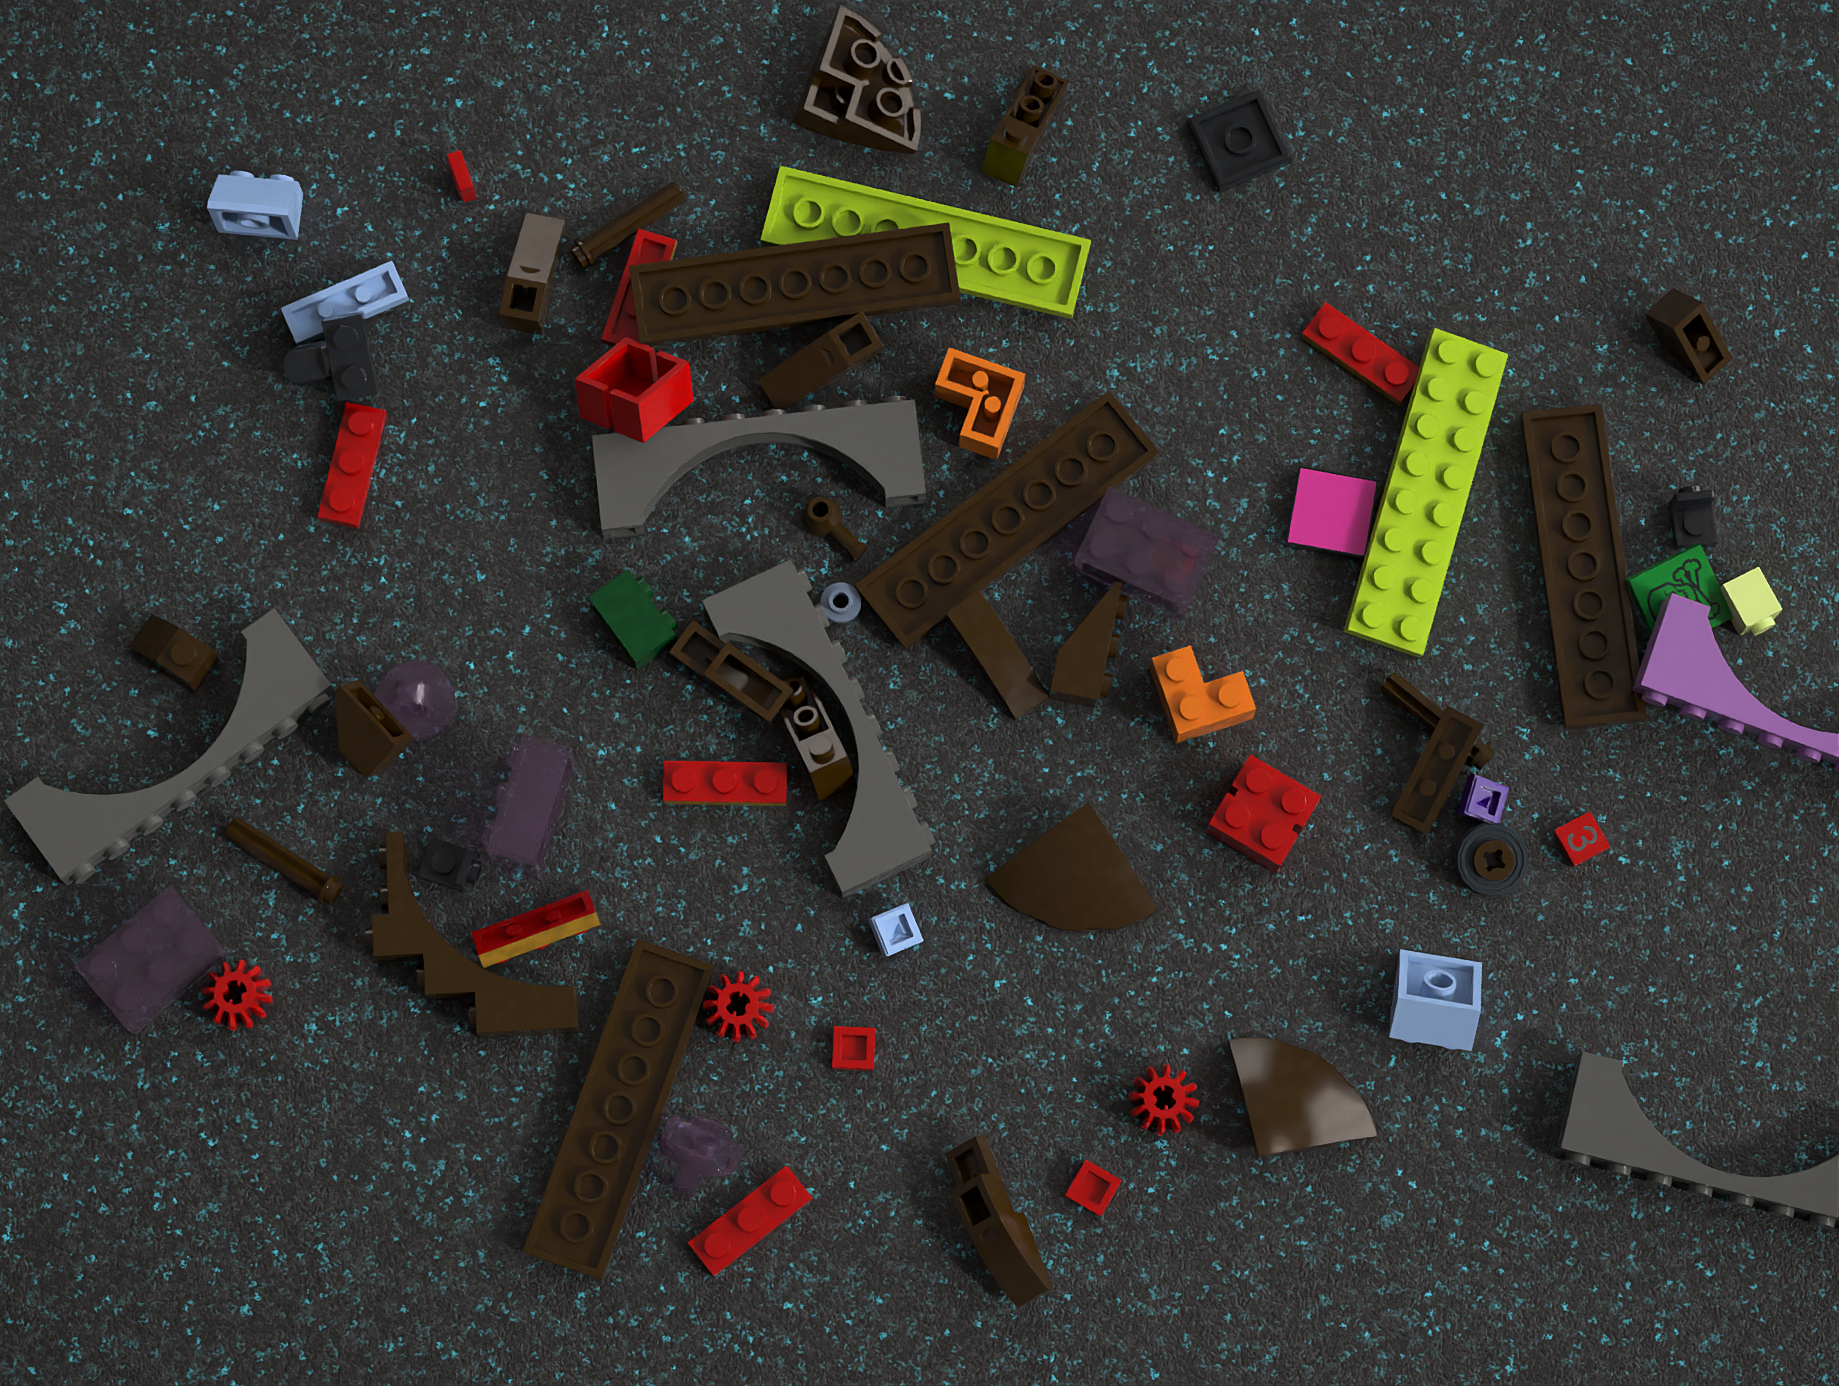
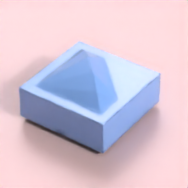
(895, 930)

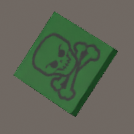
(1684, 575)

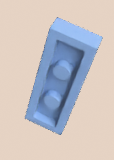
(367, 292)

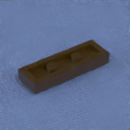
(1437, 769)

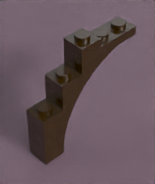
(500, 1004)

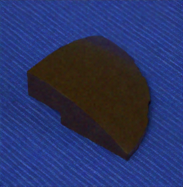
(859, 90)
(1074, 878)
(1295, 1099)

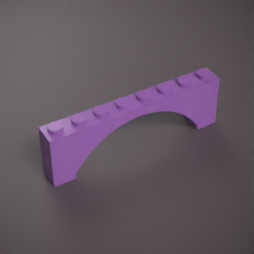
(1689, 672)

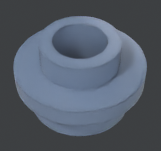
(845, 614)

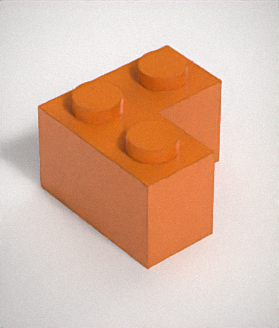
(989, 394)
(1197, 706)

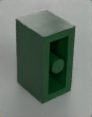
(634, 619)

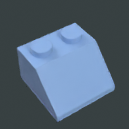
(256, 205)
(1436, 1000)

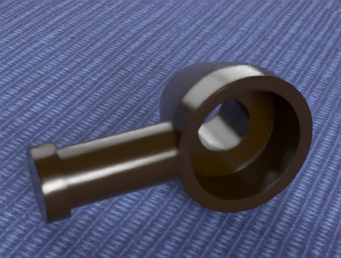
(830, 525)

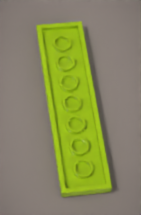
(991, 254)
(1426, 493)

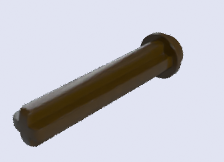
(627, 224)
(1430, 714)
(286, 862)

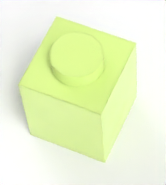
(1751, 602)

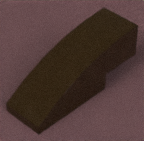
(996, 655)
(729, 672)

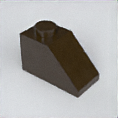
(1689, 334)
(174, 652)
(367, 730)

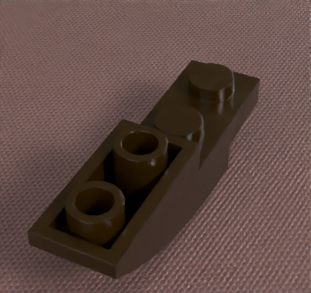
(993, 1226)

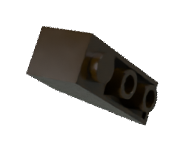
(1023, 126)
(531, 274)
(821, 362)
(1083, 657)
(815, 739)

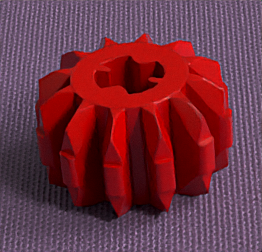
(250, 999)
(752, 1009)
(1177, 1099)

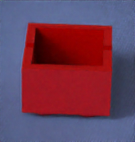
(629, 395)
(1261, 813)

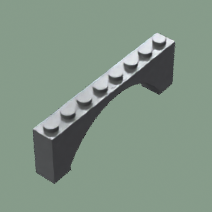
(871, 439)
(779, 617)
(84, 829)
(1610, 1129)

